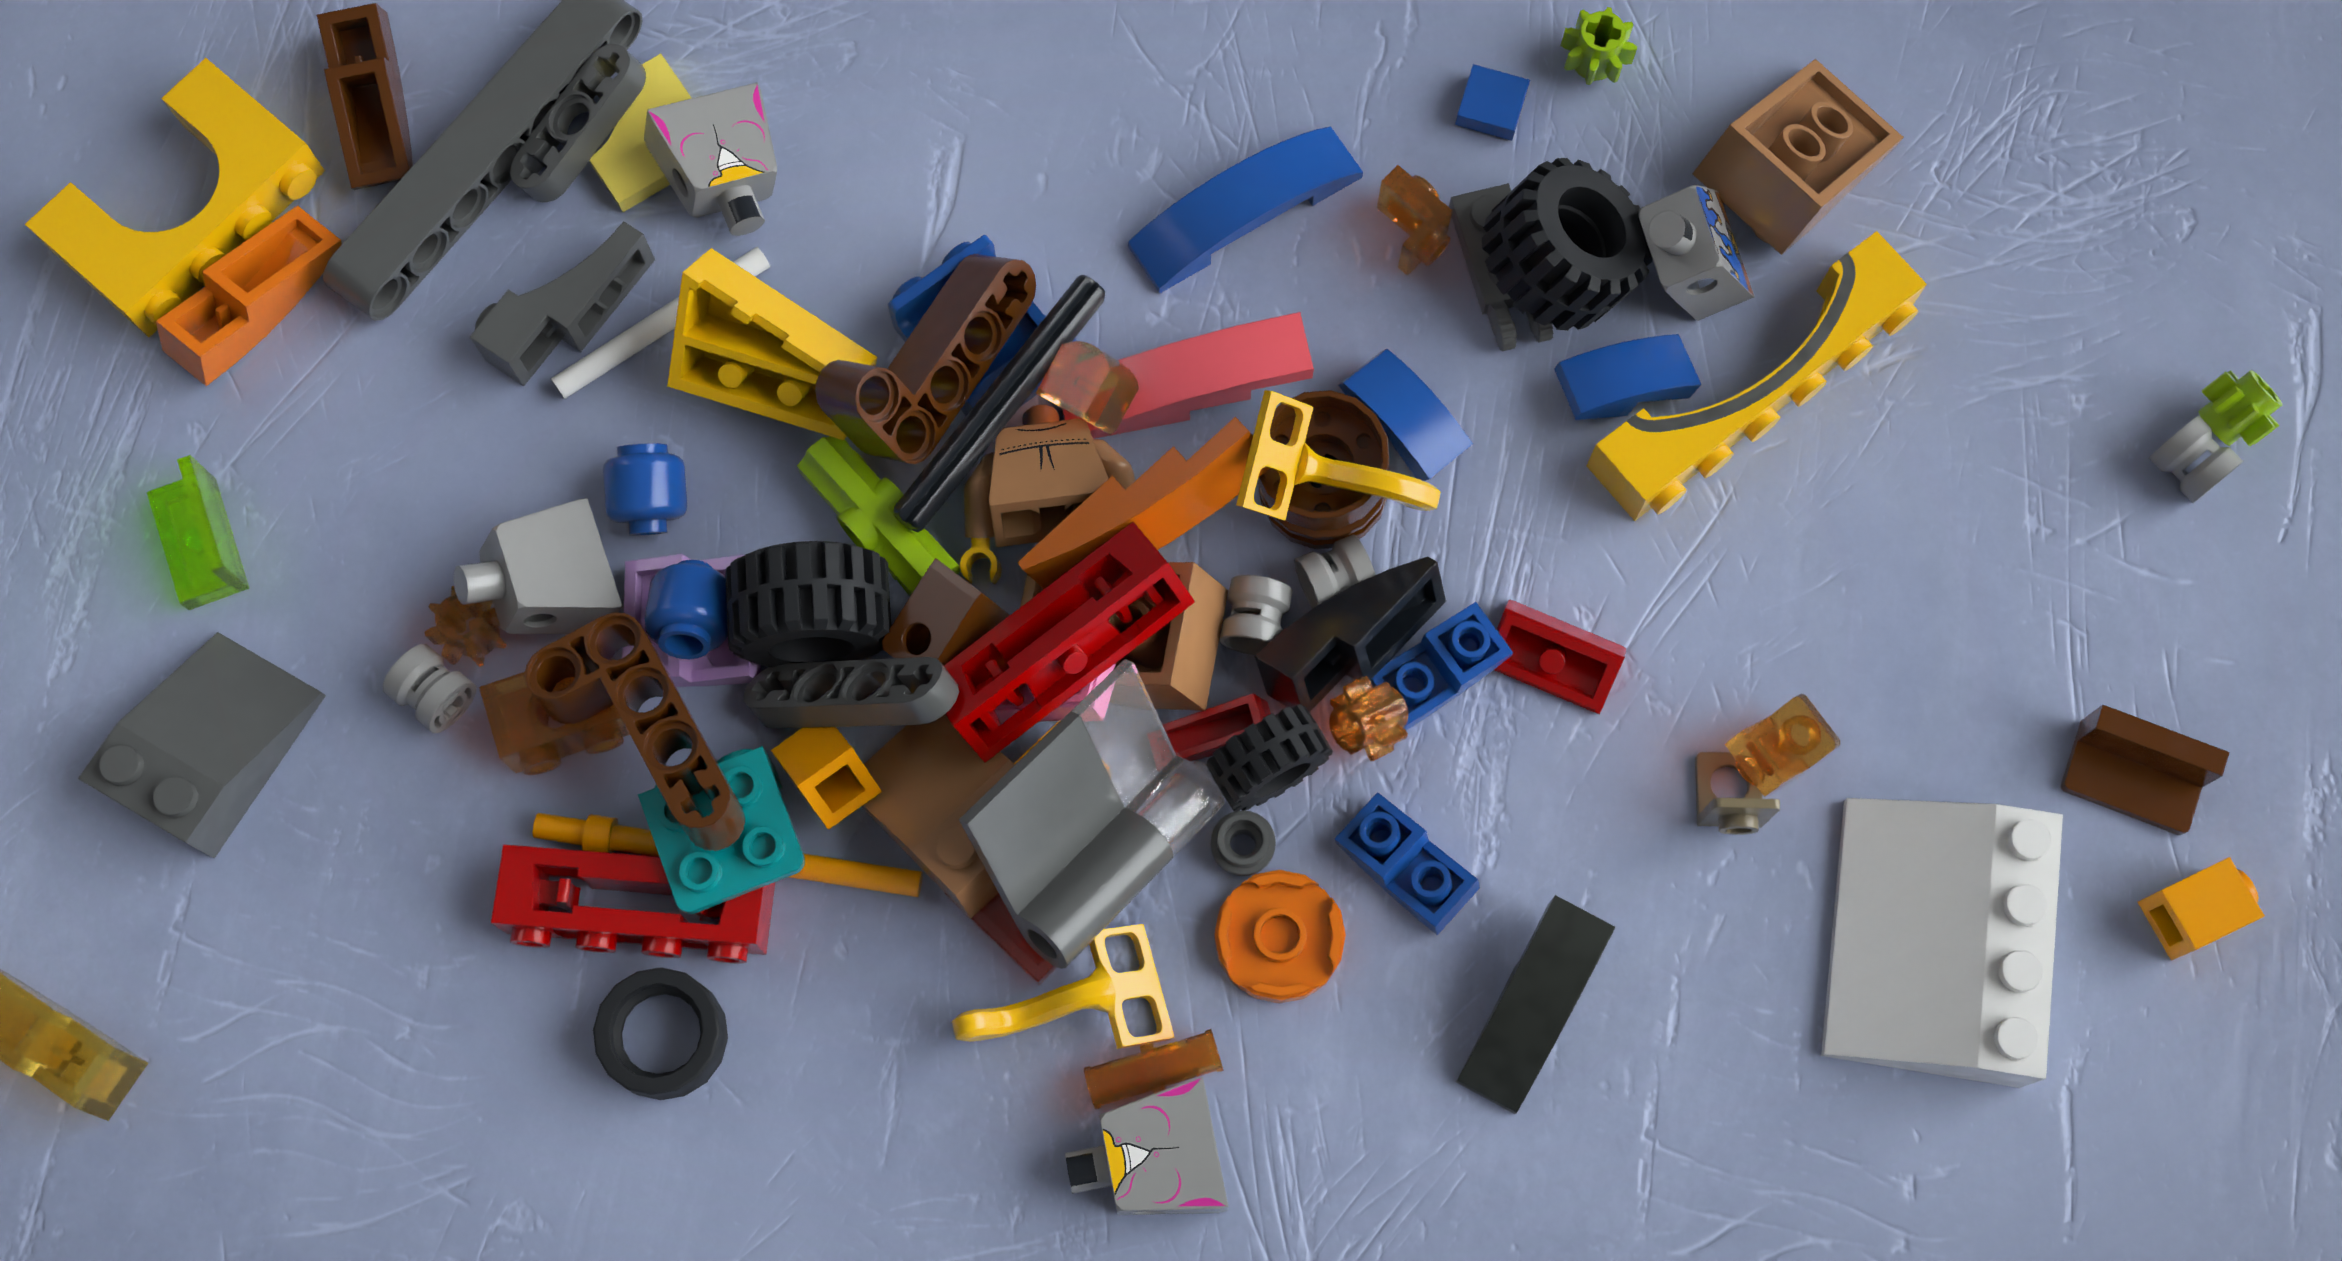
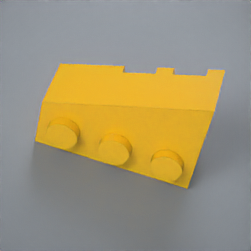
(753, 346)

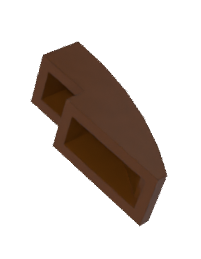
(366, 94)

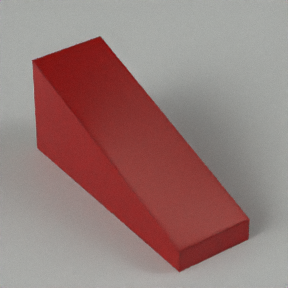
(1205, 731)

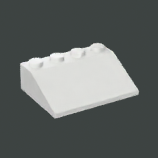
(1944, 939)

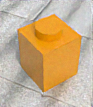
(826, 772)
(2202, 908)

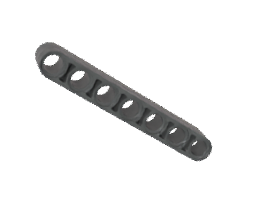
(471, 159)

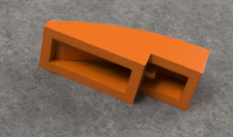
(247, 295)

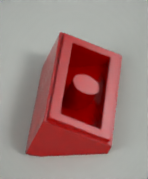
(1559, 656)

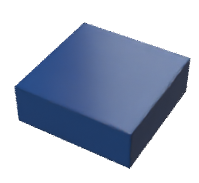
(1492, 102)

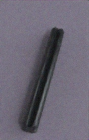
(998, 404)

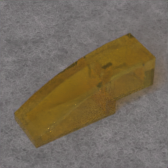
(63, 1050)

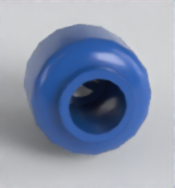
(645, 488)
(687, 609)

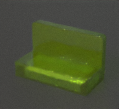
(197, 537)

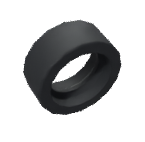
(620, 1003)

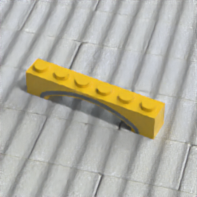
(1654, 456)

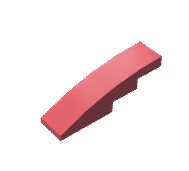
(1213, 371)

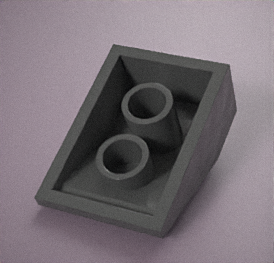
(204, 743)

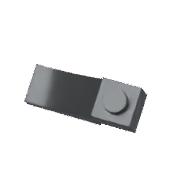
(526, 328)

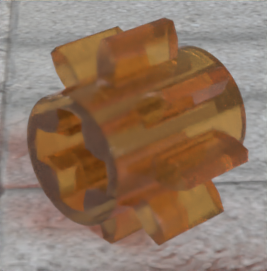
(451, 622)
(1368, 718)

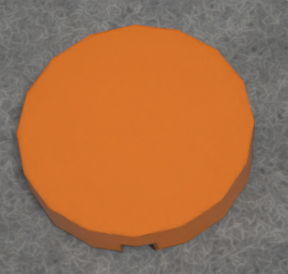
(1279, 936)

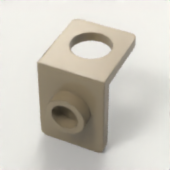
(1731, 815)

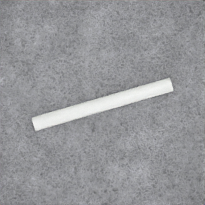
(636, 337)

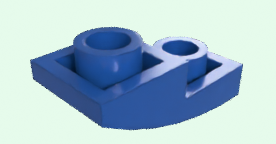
(1623, 374)
(1409, 413)
(1445, 663)
(1406, 863)

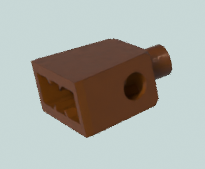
(941, 617)

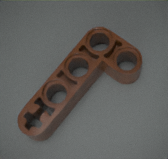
(912, 402)
(656, 733)

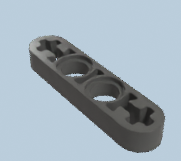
(909, 693)

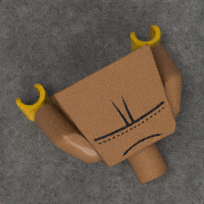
(1034, 483)

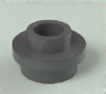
(1243, 823)

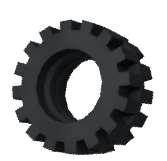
(1269, 758)

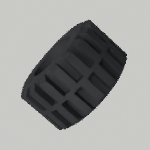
(1566, 244)
(807, 603)

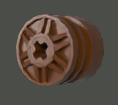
(1340, 431)

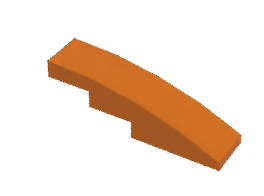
(1161, 502)

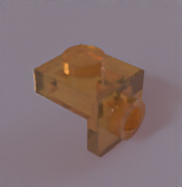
(1420, 213)
(1783, 745)

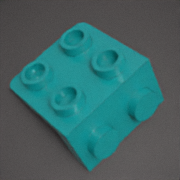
(759, 857)

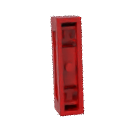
(1062, 639)
(526, 894)

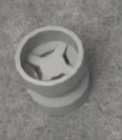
(2187, 447)
(1333, 571)
(1255, 612)
(429, 688)

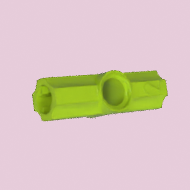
(866, 510)

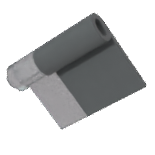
(1089, 817)

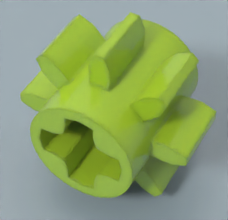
(1597, 30)
(2240, 408)

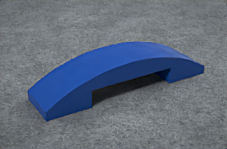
(1241, 200)

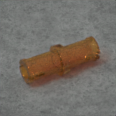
(1153, 1069)

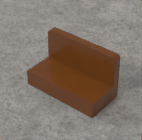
(2140, 769)

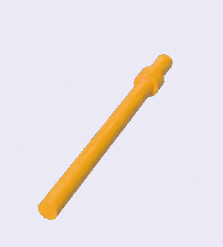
(606, 835)

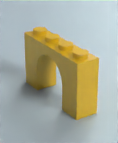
(154, 272)

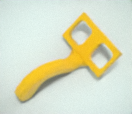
(1300, 464)
(1100, 991)

